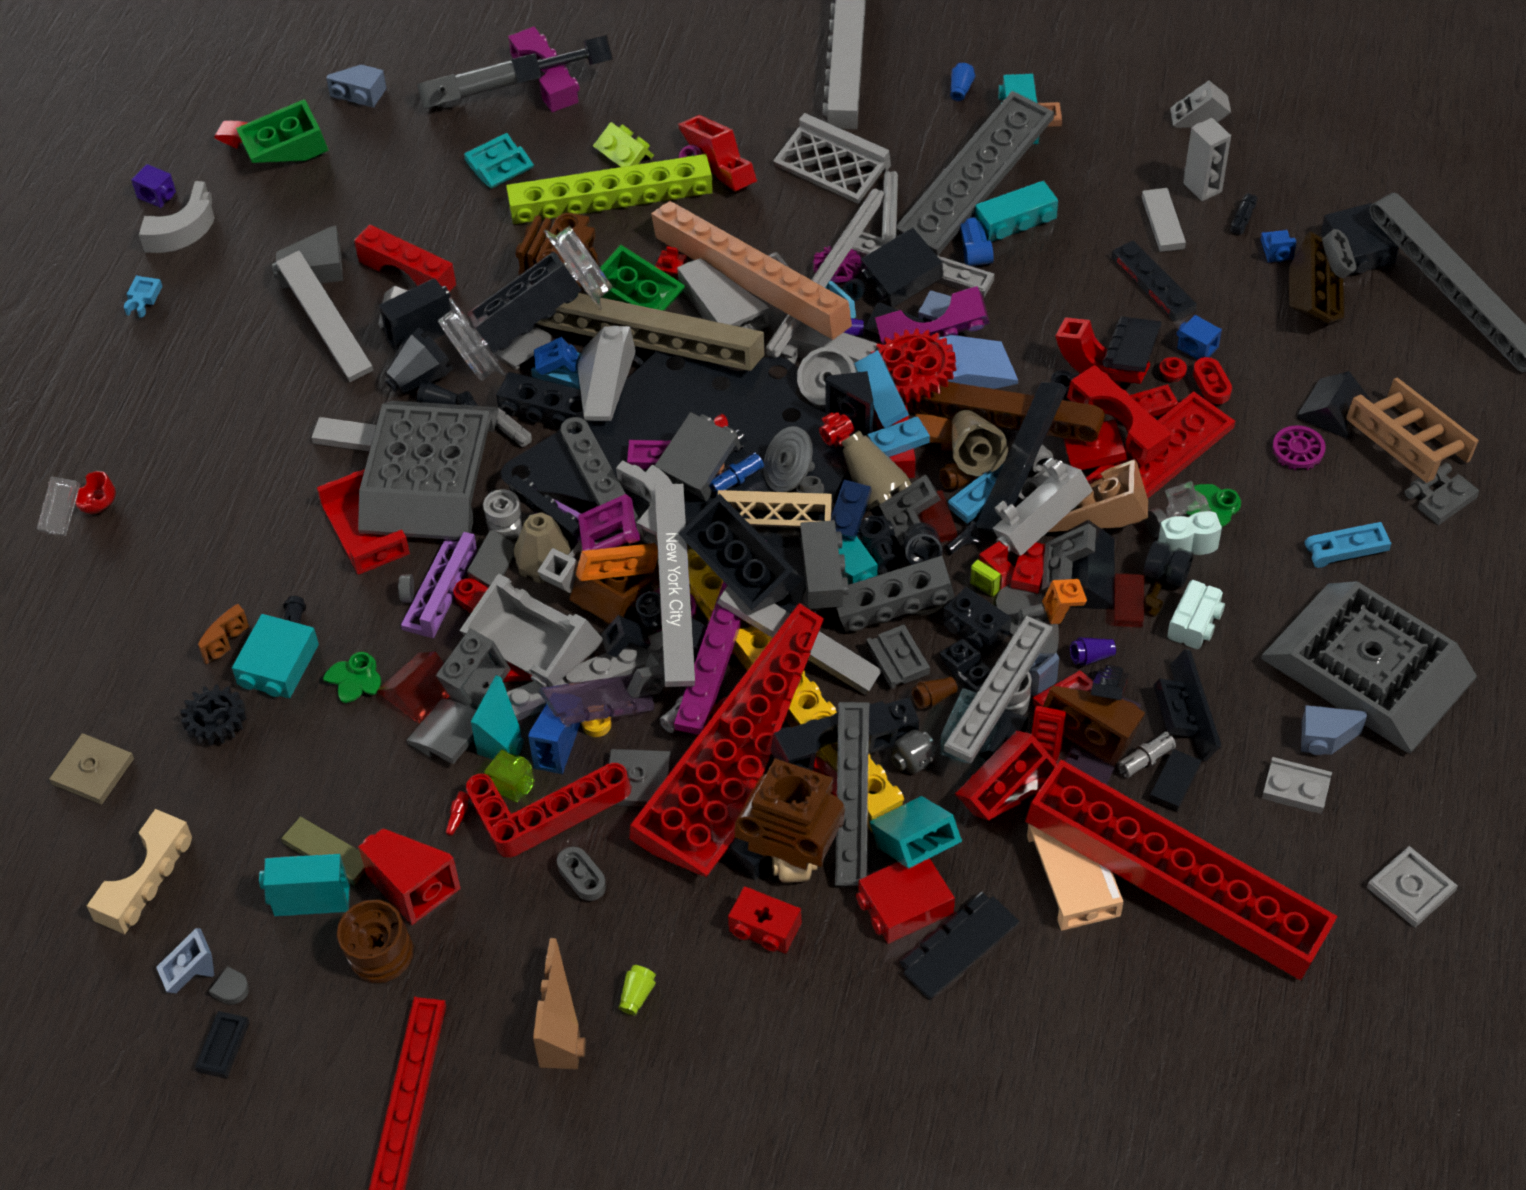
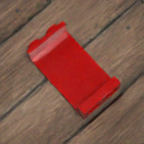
(341, 506)

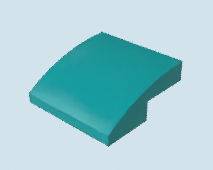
(498, 160)

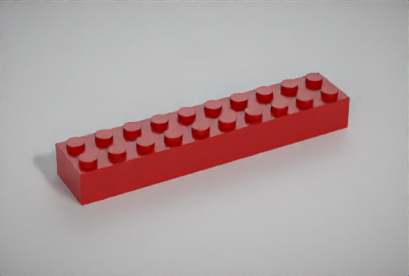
(1181, 869)

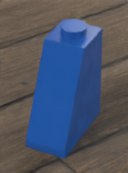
(551, 742)

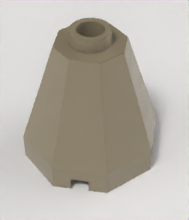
(534, 543)

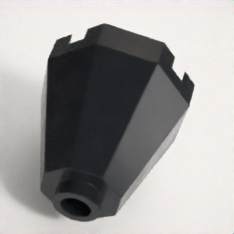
(416, 363)

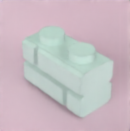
(1195, 615)

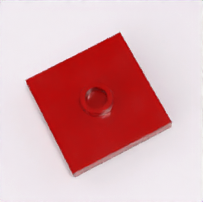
(1103, 451)

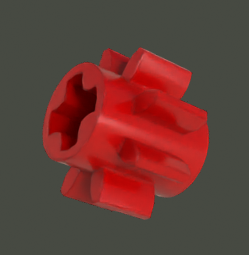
(835, 429)

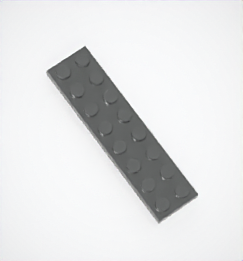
(976, 170)

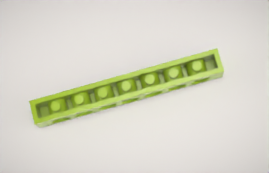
(610, 188)

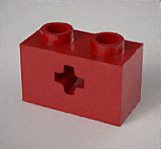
(764, 920)

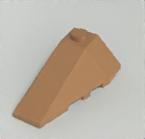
(1114, 502)
(556, 1025)

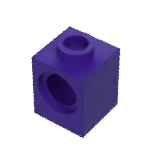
(153, 185)

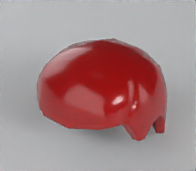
(96, 494)

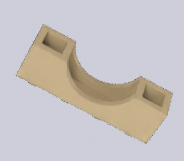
(121, 902)

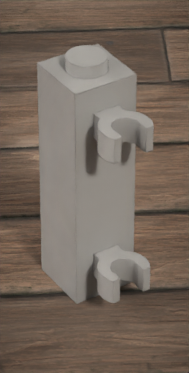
(808, 339)
(1041, 509)

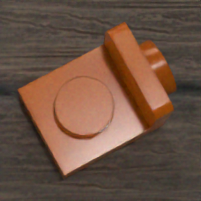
(1061, 596)

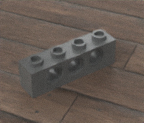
(903, 584)

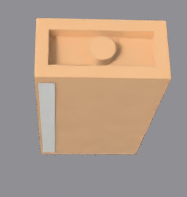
(1080, 885)

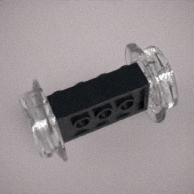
(523, 303)

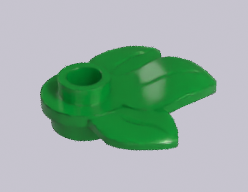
(1217, 499)
(353, 680)

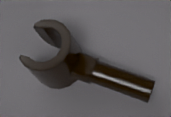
(1153, 604)

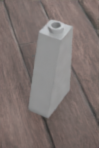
(721, 298)

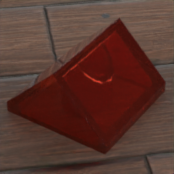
(416, 686)

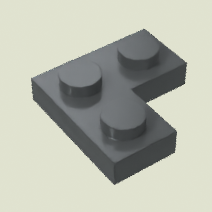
(905, 506)
(1064, 550)

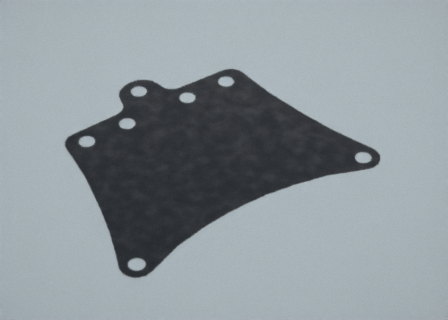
(655, 407)

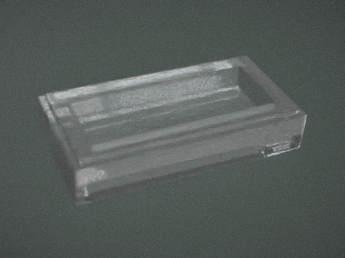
(58, 506)

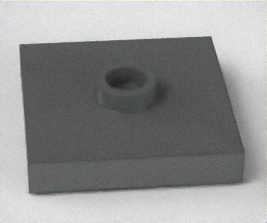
(645, 772)

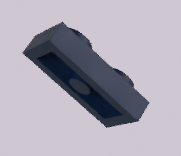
(850, 508)

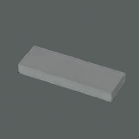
(1163, 219)

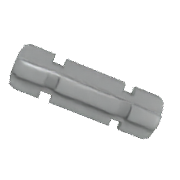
(513, 429)

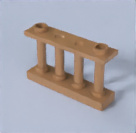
(1399, 442)

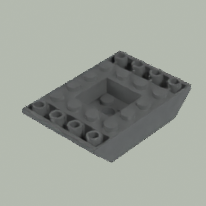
(1400, 689)

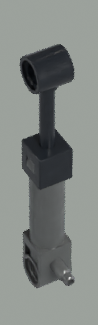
(506, 73)

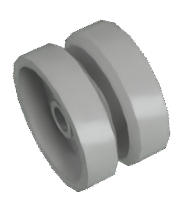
(817, 368)

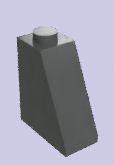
(321, 253)

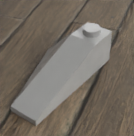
(604, 371)

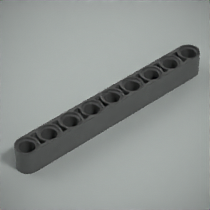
(1452, 277)

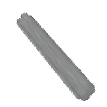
(889, 206)

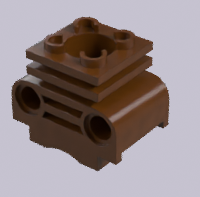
(538, 246)
(791, 815)

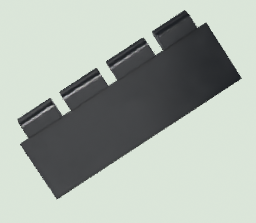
(1131, 344)
(966, 942)

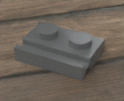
(898, 656)

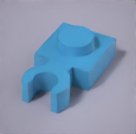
(142, 292)

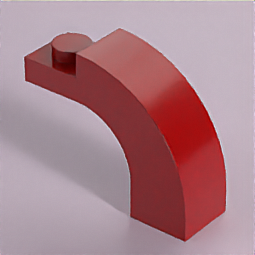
(1083, 351)

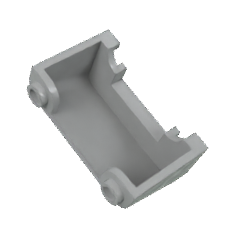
(531, 632)

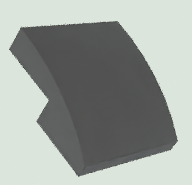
(445, 731)

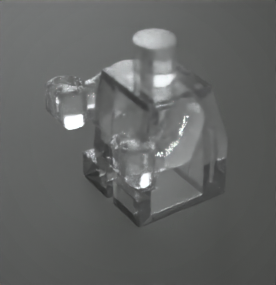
(1184, 499)

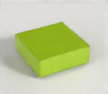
(985, 578)

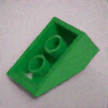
(283, 135)
(639, 281)

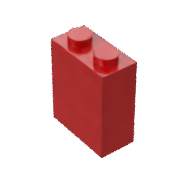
(905, 899)

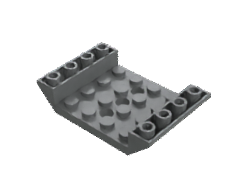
(424, 493)

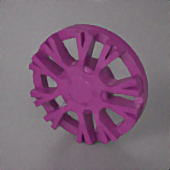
(847, 266)
(1298, 447)

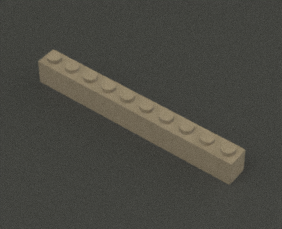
(663, 331)

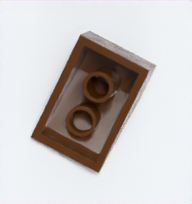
(613, 595)
(1096, 722)

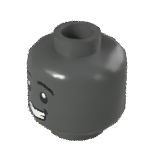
(913, 751)

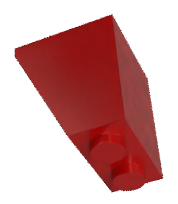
(409, 873)

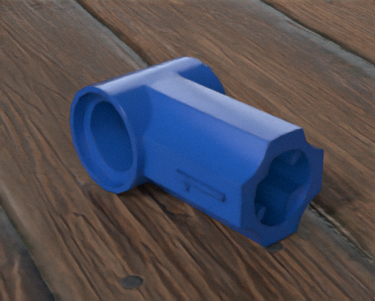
(976, 247)

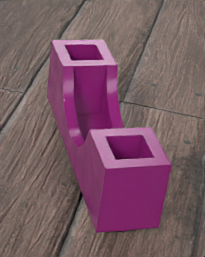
(556, 86)
(964, 313)

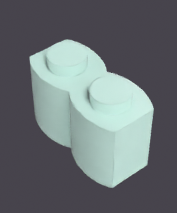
(1195, 533)

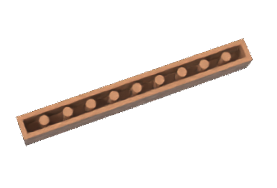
(753, 270)

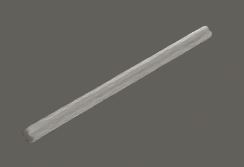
(829, 266)

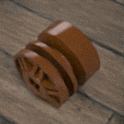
(375, 941)

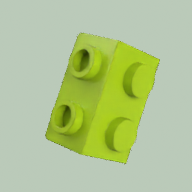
(621, 147)

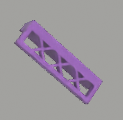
(442, 592)

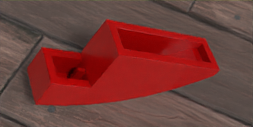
(721, 151)

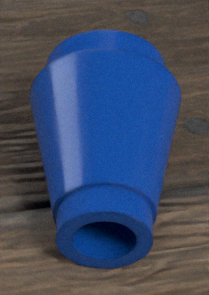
(961, 80)

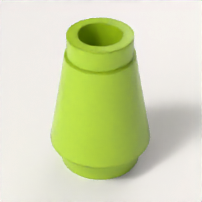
(636, 988)

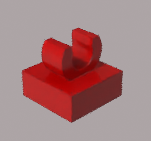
(670, 260)

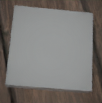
(1412, 886)

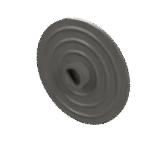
(788, 459)

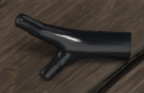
(962, 539)

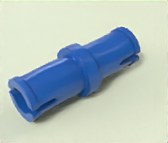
(736, 473)

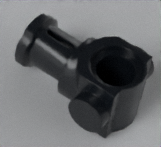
(876, 536)

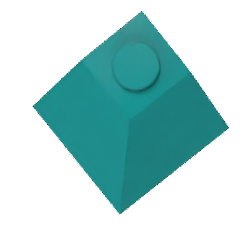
(496, 724)

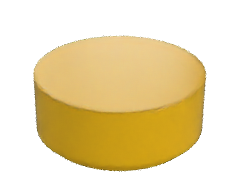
(597, 728)

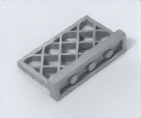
(846, 144)

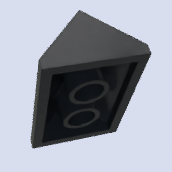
(851, 396)
(1097, 571)

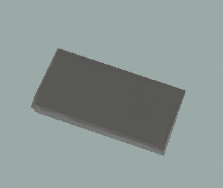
(491, 559)

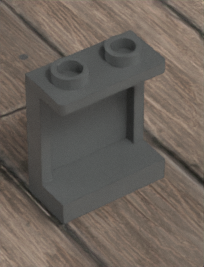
(697, 454)

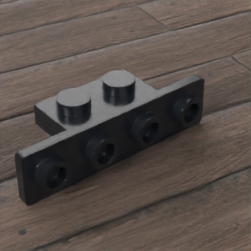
(1186, 706)

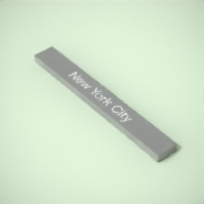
(674, 586)

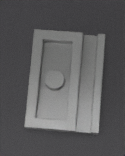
(1297, 785)

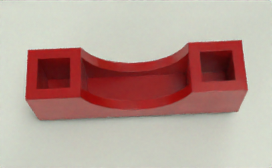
(378, 248)
(1145, 436)

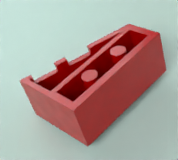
(1007, 777)

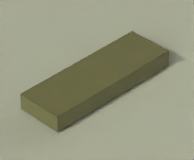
(312, 840)

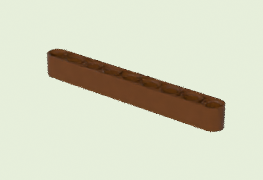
(1009, 410)

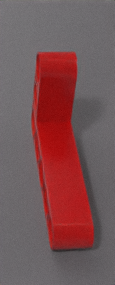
(546, 809)

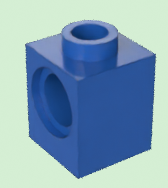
(1198, 338)

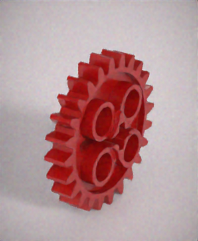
(918, 363)

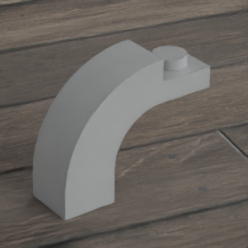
(181, 228)
(643, 484)
(561, 568)

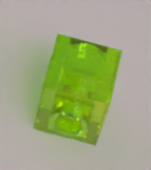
(511, 775)

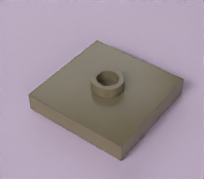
(91, 768)

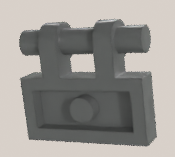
(1447, 499)

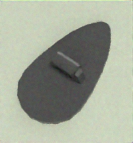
(1023, 603)

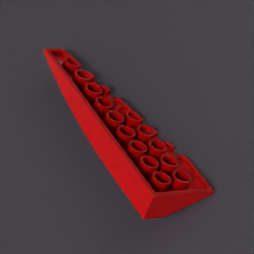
(699, 801)

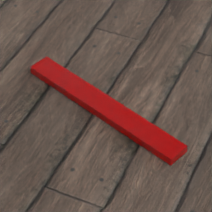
(408, 1095)

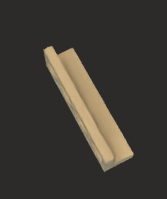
(778, 502)

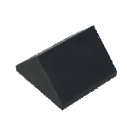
(1330, 403)

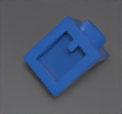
(1278, 246)
(554, 355)

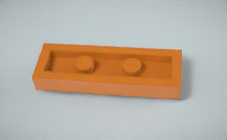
(617, 562)

